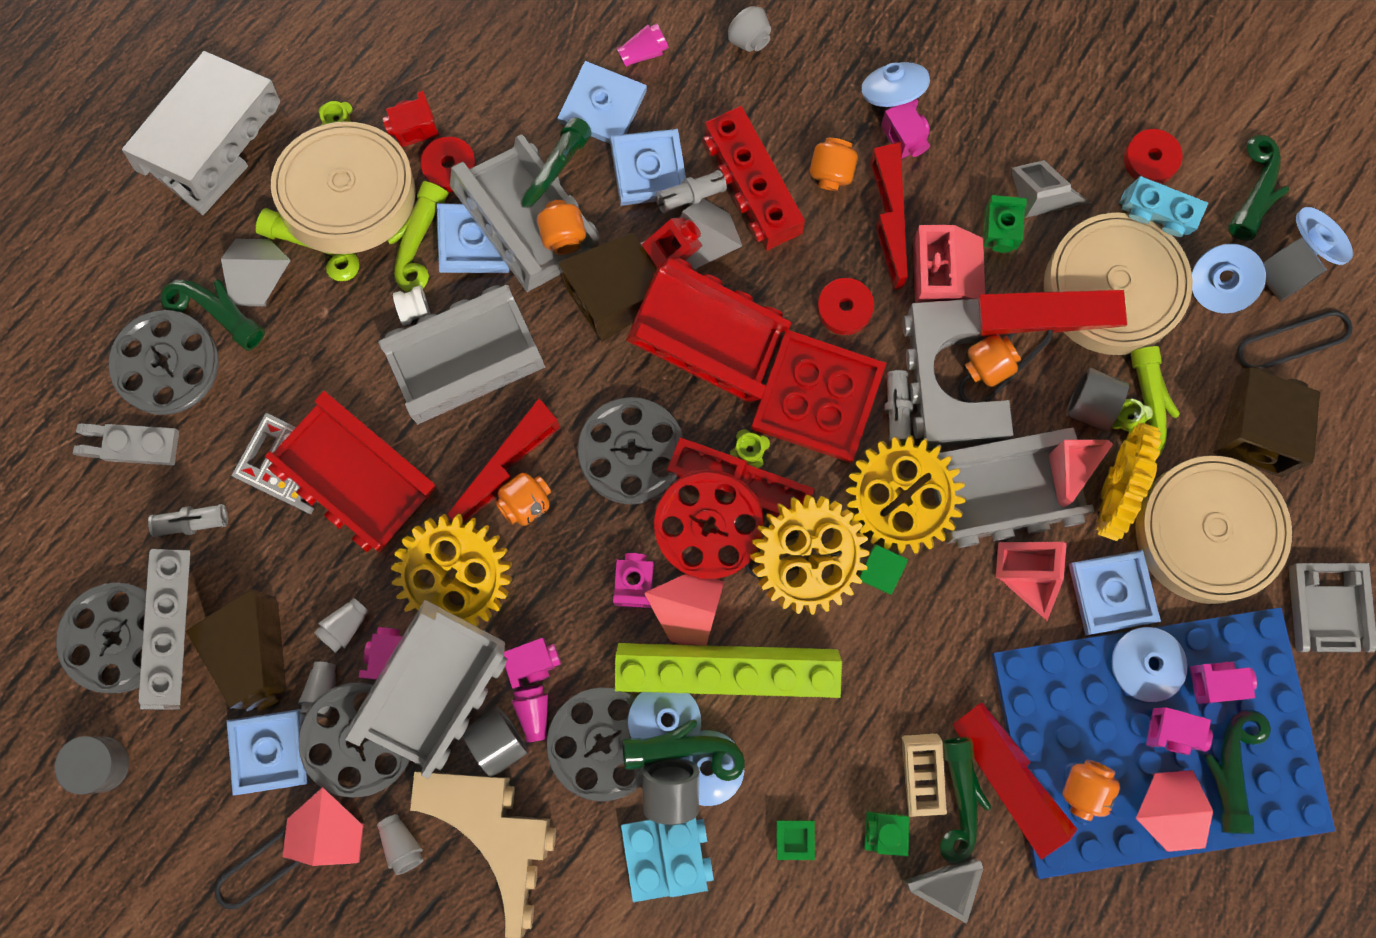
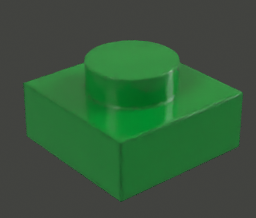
(795, 839)

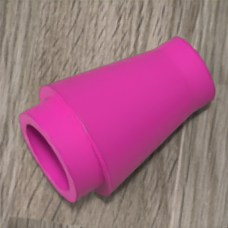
(644, 45)
(531, 710)

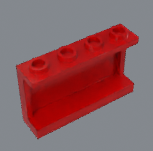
(708, 329)
(351, 474)

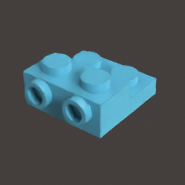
(1163, 205)
(666, 859)

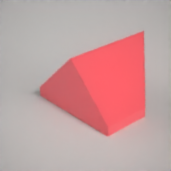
(1074, 464)
(1033, 572)
(686, 608)
(1176, 811)
(323, 833)

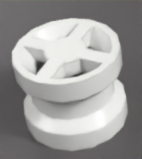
(411, 305)

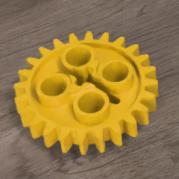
(1128, 481)
(927, 519)
(470, 547)
(809, 587)

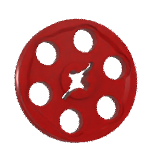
(693, 534)

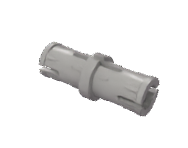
(691, 191)
(898, 405)
(188, 520)

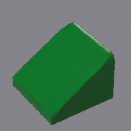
(883, 569)

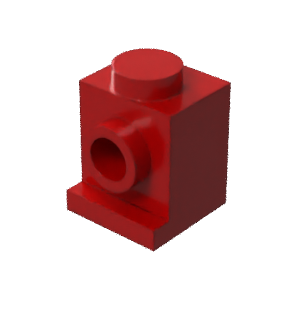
(411, 121)
(664, 241)

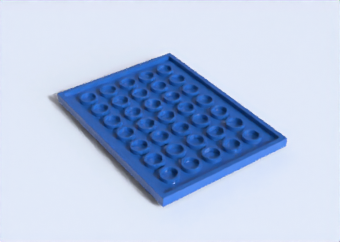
(1070, 709)

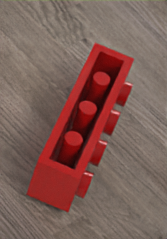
(753, 179)

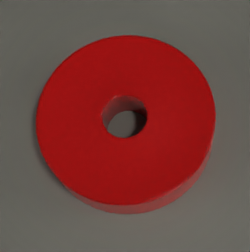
(1160, 144)
(440, 152)
(847, 291)

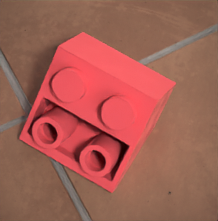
(947, 264)

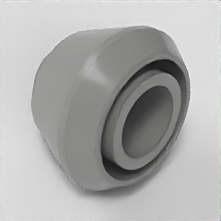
(750, 29)

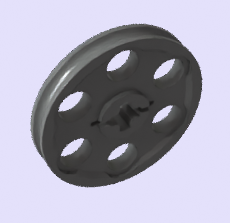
(148, 362)
(621, 436)
(97, 640)
(584, 735)
(344, 755)

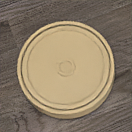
(343, 187)
(1126, 256)
(1214, 530)

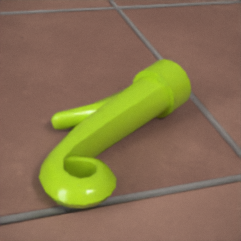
(271, 226)
(413, 233)
(1153, 388)

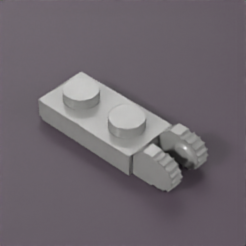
(130, 443)

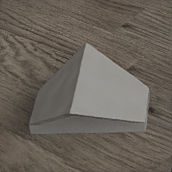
(1044, 189)
(716, 230)
(252, 270)
(949, 887)

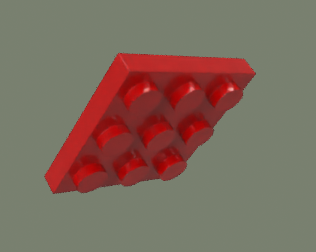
(819, 396)

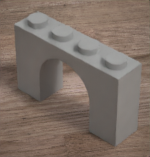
(941, 417)

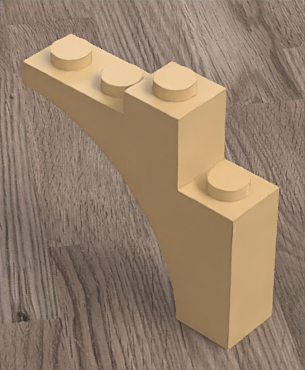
(508, 843)

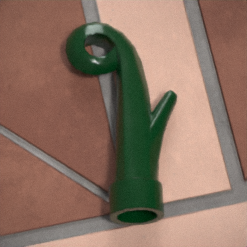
(573, 137)
(1248, 220)
(221, 308)
(676, 745)
(1230, 775)
(967, 792)

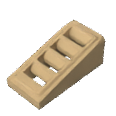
(923, 743)

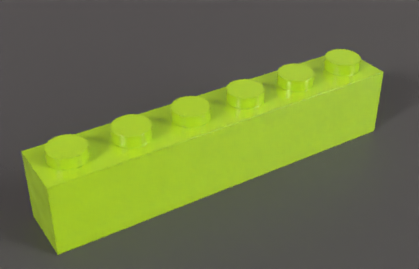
(728, 670)

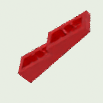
(890, 227)
(1051, 311)
(529, 433)
(767, 486)
(1017, 787)

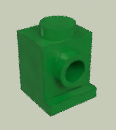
(999, 211)
(887, 833)

